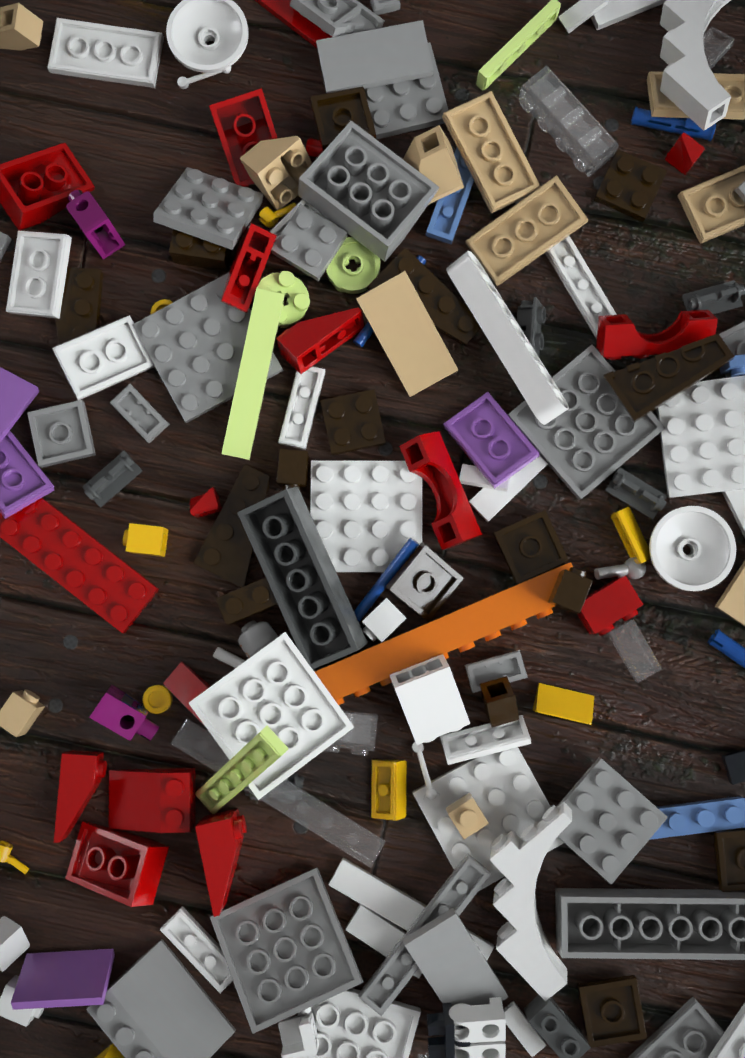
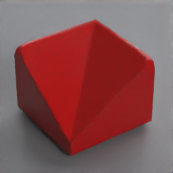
(684, 153)
(205, 504)

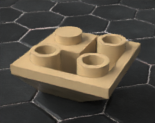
(435, 159)
(276, 168)

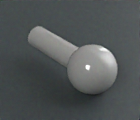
(629, 569)

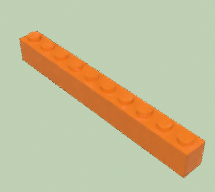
(441, 636)

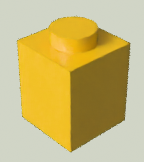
(146, 540)

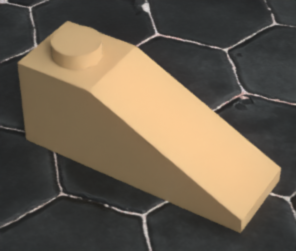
(19, 28)

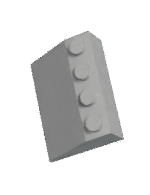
(366, 190)
(161, 1011)

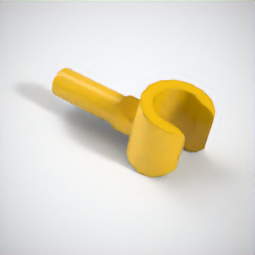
(270, 218)
(5, 850)

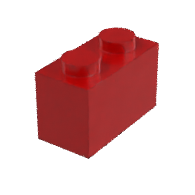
(609, 605)

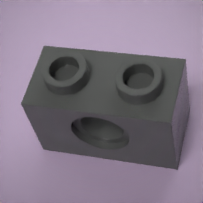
(556, 1028)

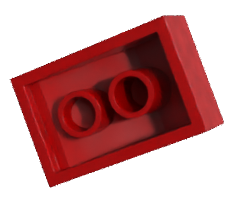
(240, 126)
(40, 184)
(152, 800)
(220, 845)
(117, 864)

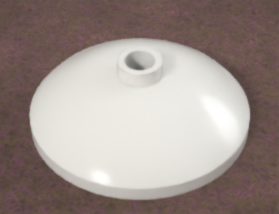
(202, 21)
(710, 545)

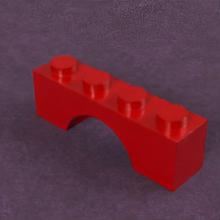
(620, 338)
(429, 459)

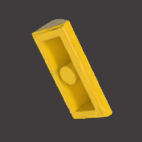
(631, 535)
(564, 703)
(388, 789)

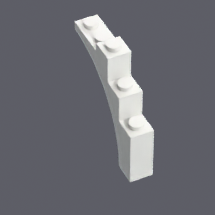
(688, 76)
(522, 938)

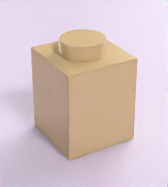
(20, 712)
(466, 815)

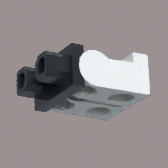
(468, 1031)

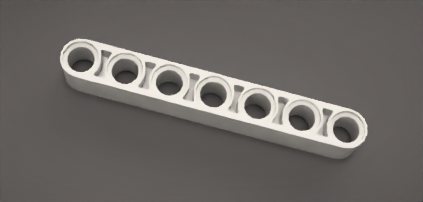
(507, 338)

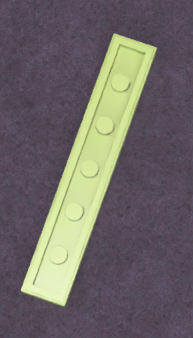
(253, 373)
(241, 769)

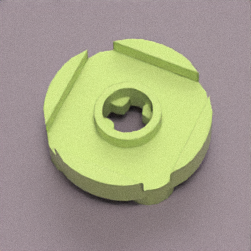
(357, 281)
(296, 295)

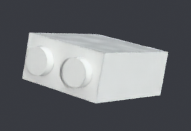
(430, 699)

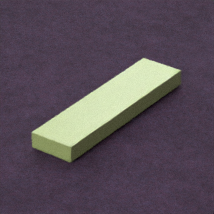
(518, 44)

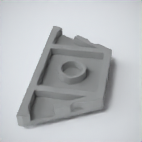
(338, 16)

